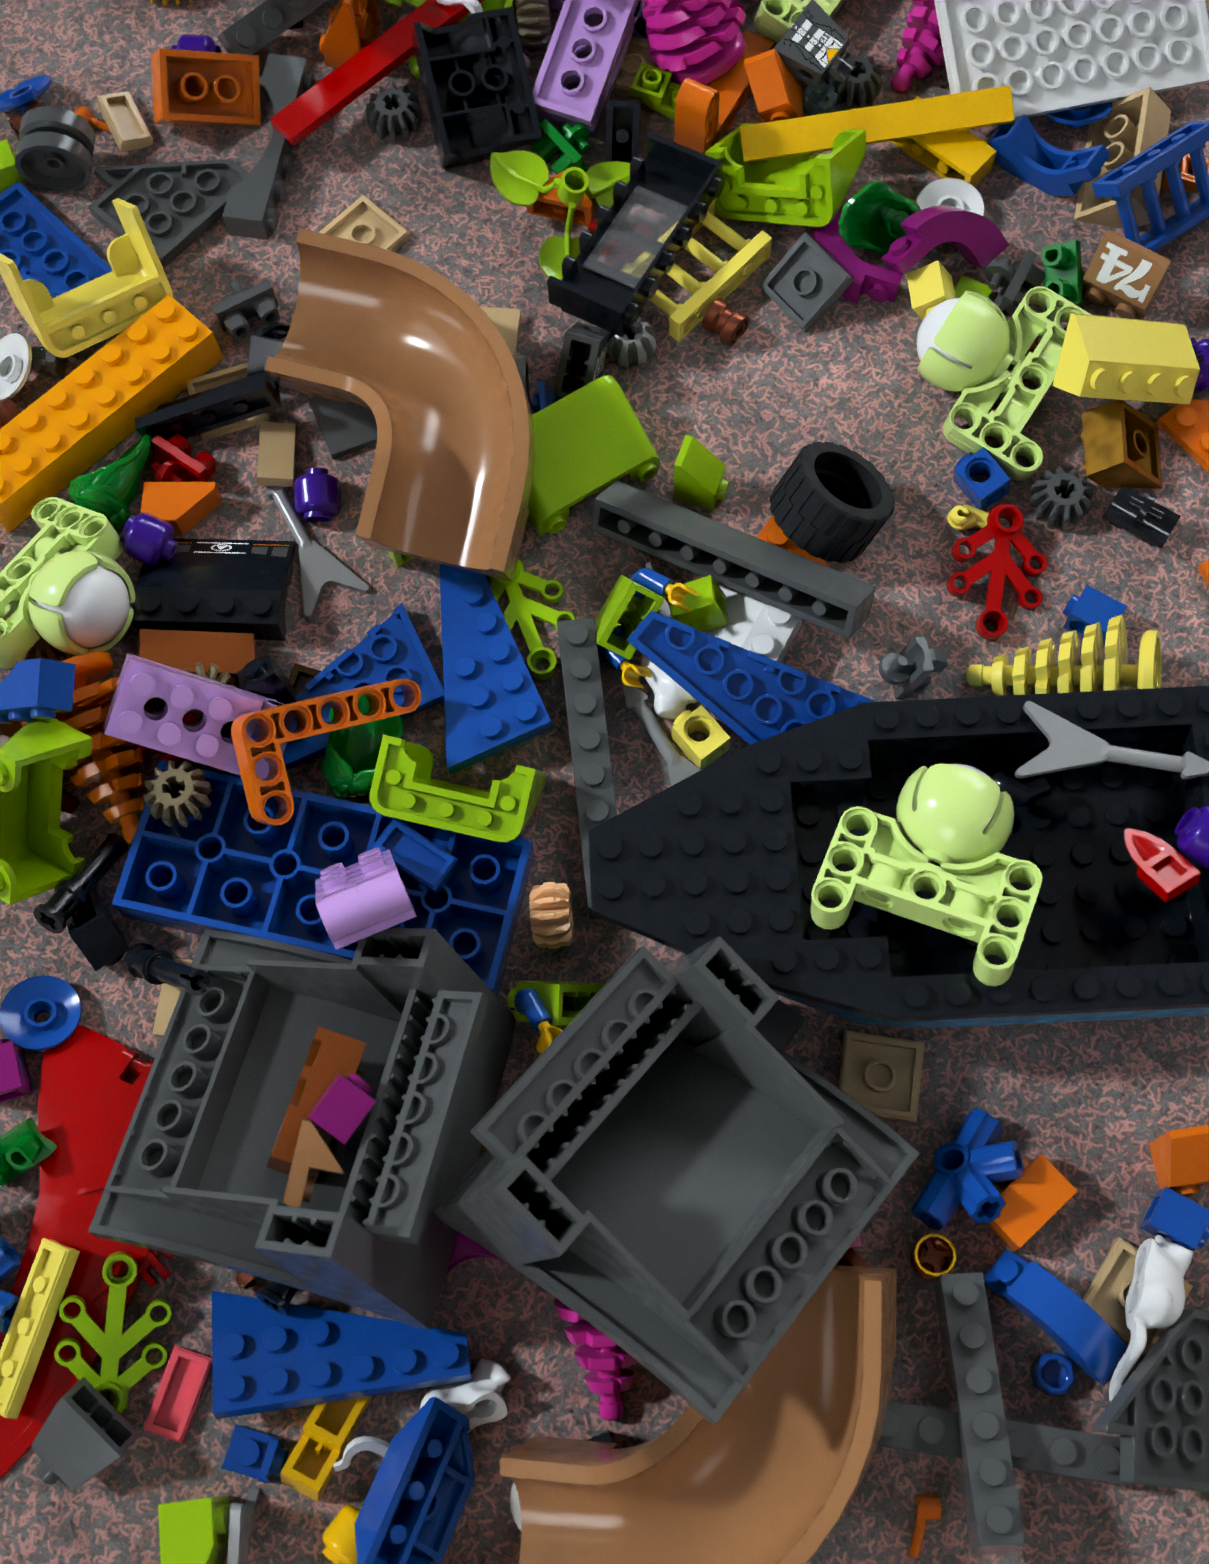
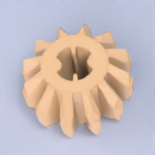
(551, 915)

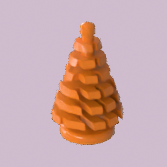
(109, 754)

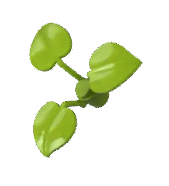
(522, 176)

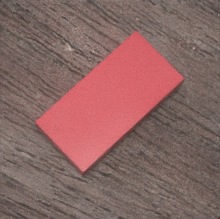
(178, 1394)

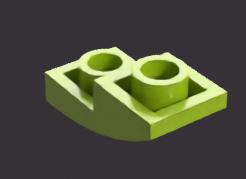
(655, 89)

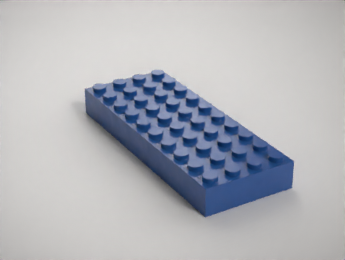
(262, 877)

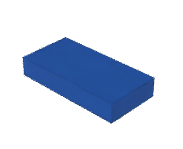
(417, 855)

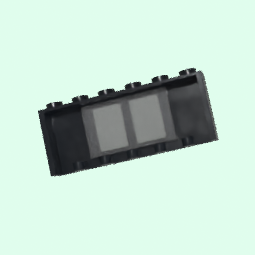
(637, 235)

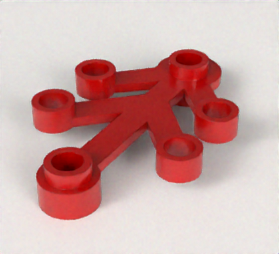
(1000, 566)

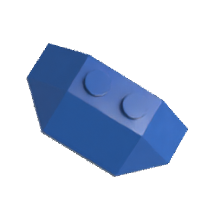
(418, 1490)

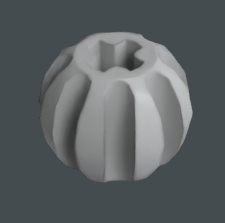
(634, 346)

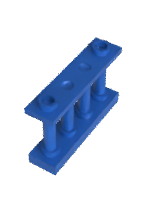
(1143, 171)

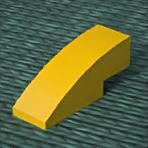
(322, 1445)

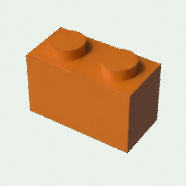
(1030, 1201)

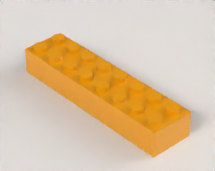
(99, 405)

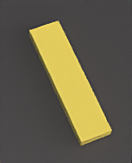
(33, 1322)

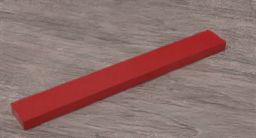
(360, 72)

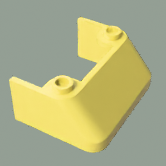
(101, 305)

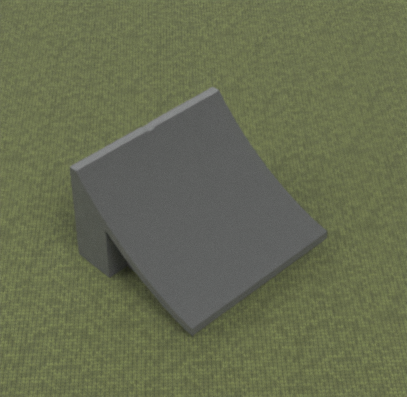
(222, 1083)
(677, 1173)

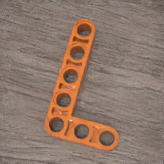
(707, 111)
(308, 724)

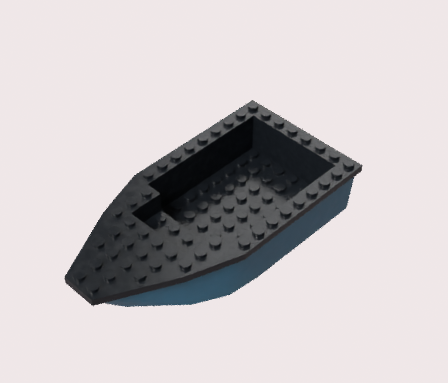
(749, 834)

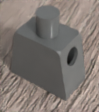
(81, 1437)

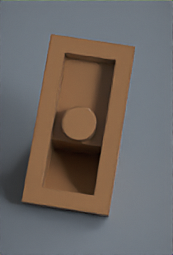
(309, 1153)

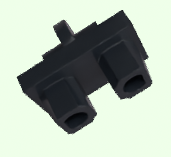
(1141, 516)

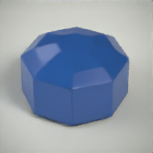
(1052, 1373)

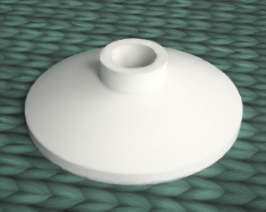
(951, 193)
(14, 364)

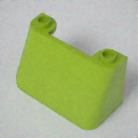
(787, 189)
(584, 447)
(31, 777)
(407, 792)

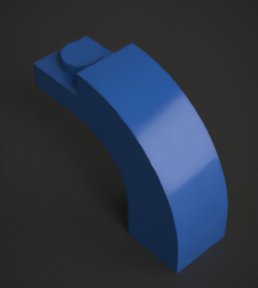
(1038, 163)
(1059, 1313)

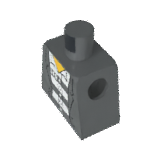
(815, 48)
(583, 355)

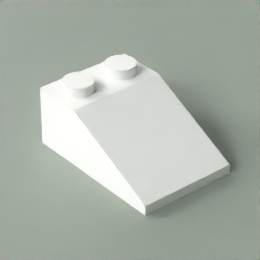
(757, 625)

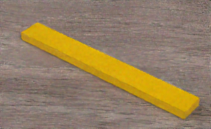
(881, 123)

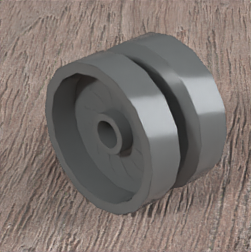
(55, 149)

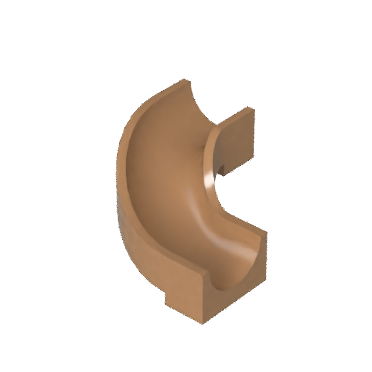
(444, 397)
(737, 1489)

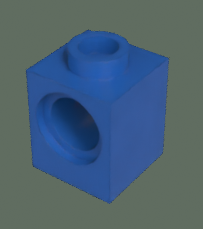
(987, 492)
(1090, 609)
(1177, 1219)

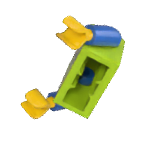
(624, 611)
(549, 1005)

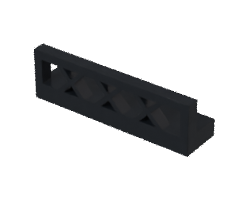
(212, 408)

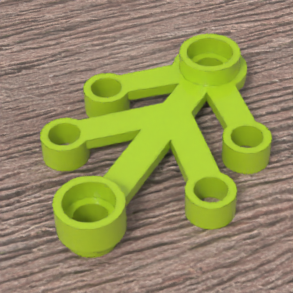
(523, 609)
(113, 1343)

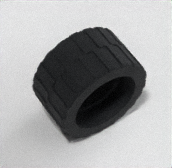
(831, 502)

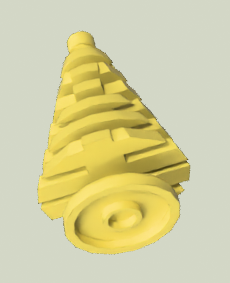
(1068, 675)

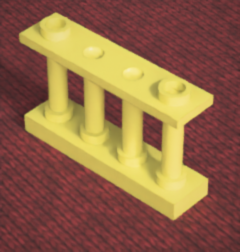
(727, 275)

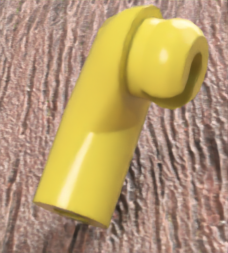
(967, 517)

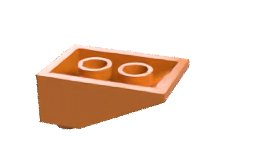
(350, 29)
(205, 88)

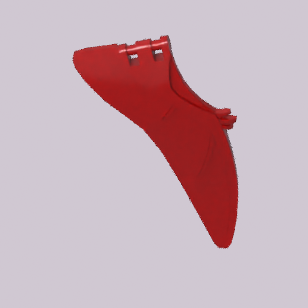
(87, 1115)

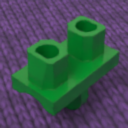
(553, 141)
(1064, 270)
(22, 1149)

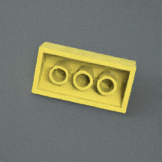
(1127, 360)

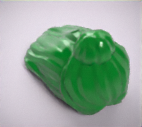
(874, 217)
(114, 486)
(354, 753)

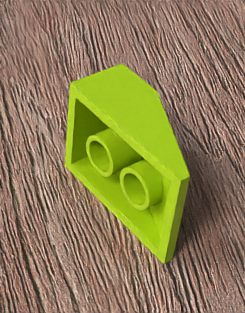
(194, 1531)

